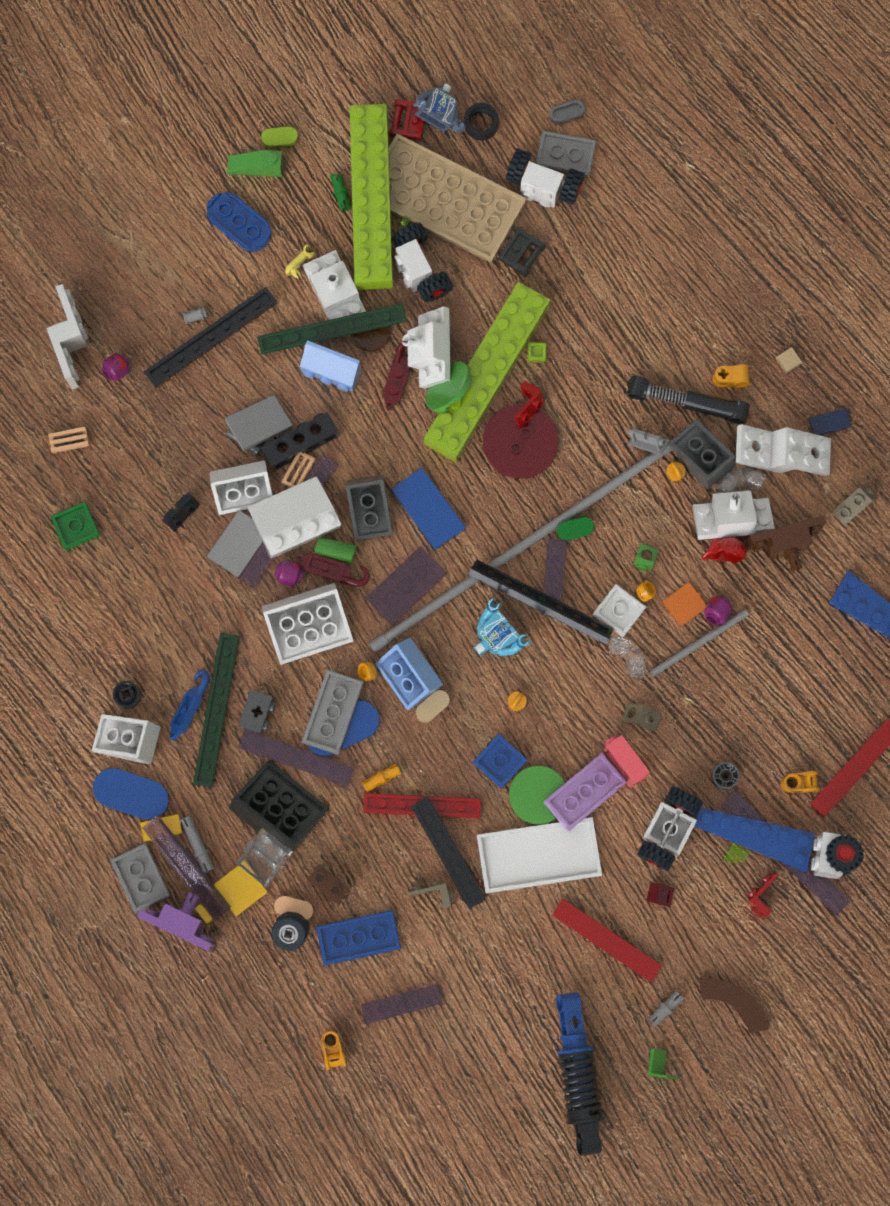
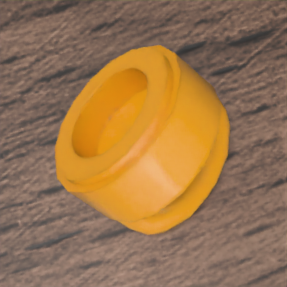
(675, 471)
(645, 591)
(367, 671)
(517, 701)

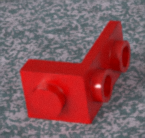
(535, 402)
(759, 907)

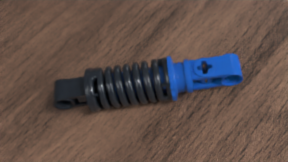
(578, 1062)

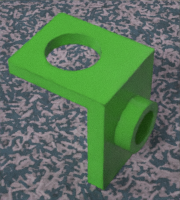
(643, 564)
(657, 1064)

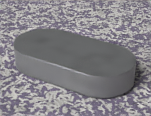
(567, 112)

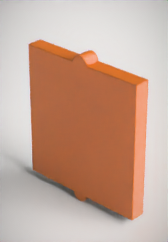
(684, 604)

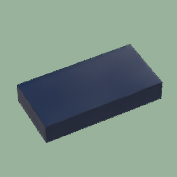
(829, 422)

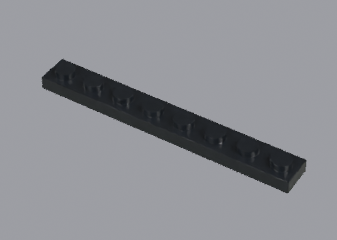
(210, 337)
(541, 601)

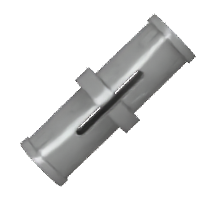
(665, 1008)

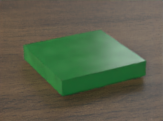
(75, 526)

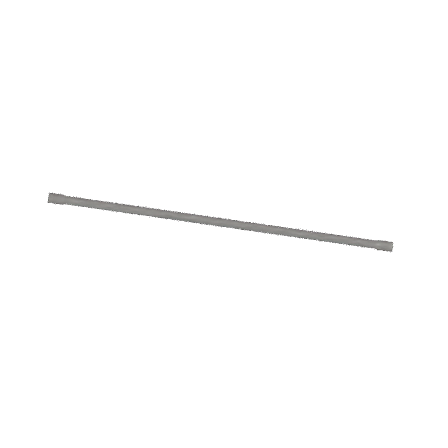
(385, 638)

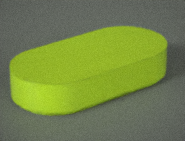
(279, 137)

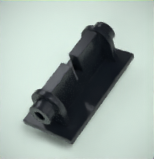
(186, 506)

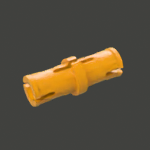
(381, 777)

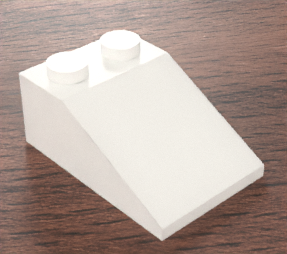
(126, 738)

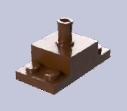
(787, 540)

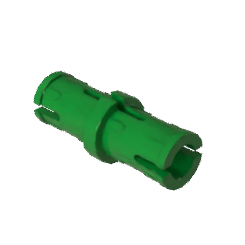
(340, 192)

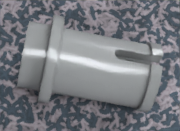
(195, 315)

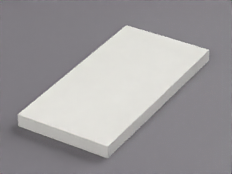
(538, 856)

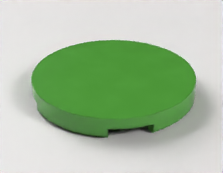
(445, 394)
(530, 790)

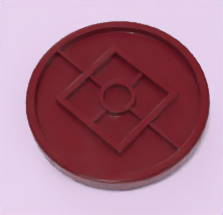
(520, 450)

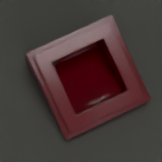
(660, 894)

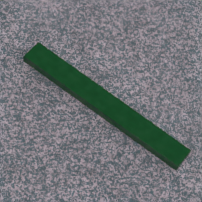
(332, 328)
(216, 710)

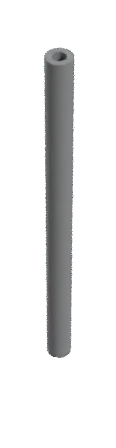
(698, 643)

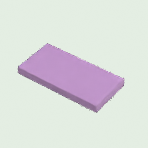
(585, 792)

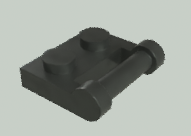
(516, 249)

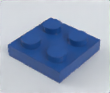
(500, 761)

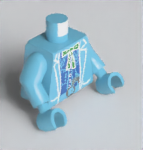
(498, 633)

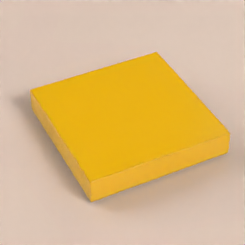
(240, 890)

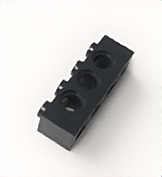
(311, 442)

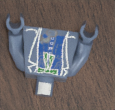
(439, 109)

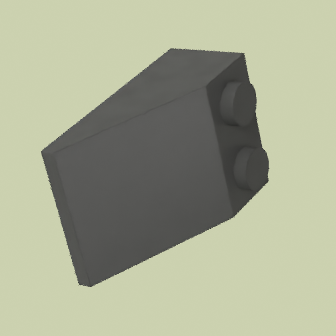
(703, 454)
(369, 507)

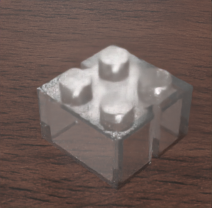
(264, 857)

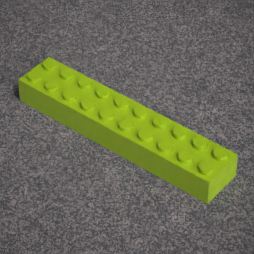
(371, 197)
(489, 371)

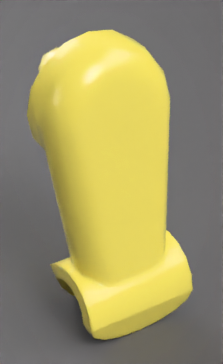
(293, 267)

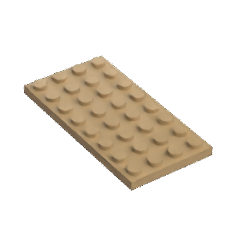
(450, 199)

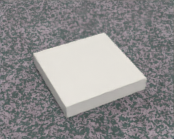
(619, 610)

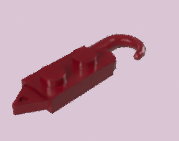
(396, 379)
(331, 569)

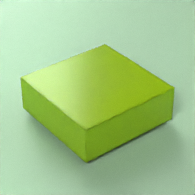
(536, 352)

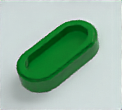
(574, 528)

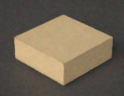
(788, 360)

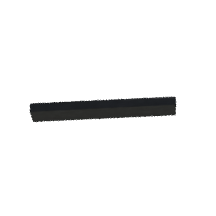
(448, 852)

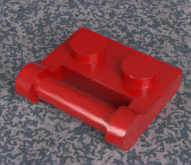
(413, 125)

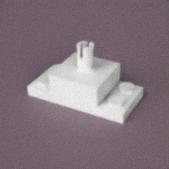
(333, 286)
(430, 347)
(732, 516)

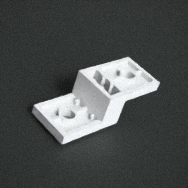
(68, 336)
(783, 450)

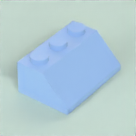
(330, 367)
(408, 673)

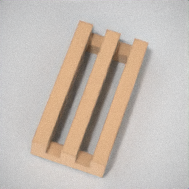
(52, 436)
(306, 457)

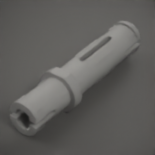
(199, 849)

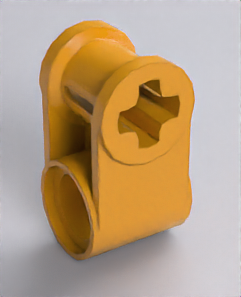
(735, 376)
(804, 782)
(333, 1051)

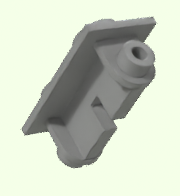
(647, 441)

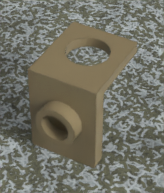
(644, 716)

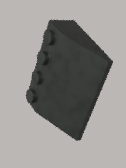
(278, 806)

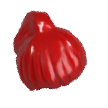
(726, 550)

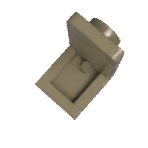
(855, 504)
(446, 896)

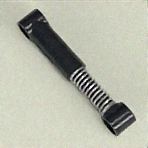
(735, 411)

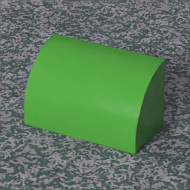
(336, 550)

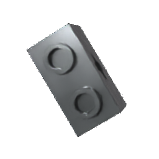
(254, 702)

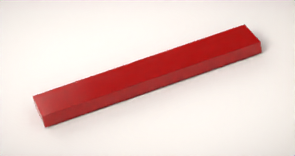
(852, 770)
(402, 804)
(607, 940)

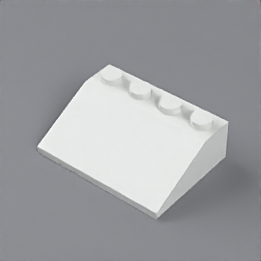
(294, 517)
(307, 623)

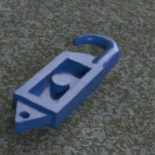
(189, 706)

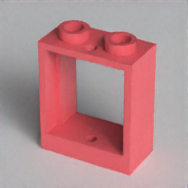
(626, 760)

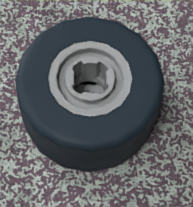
(295, 925)

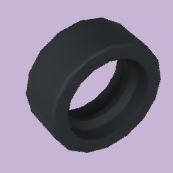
(481, 108)

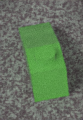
(256, 163)

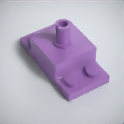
(180, 922)

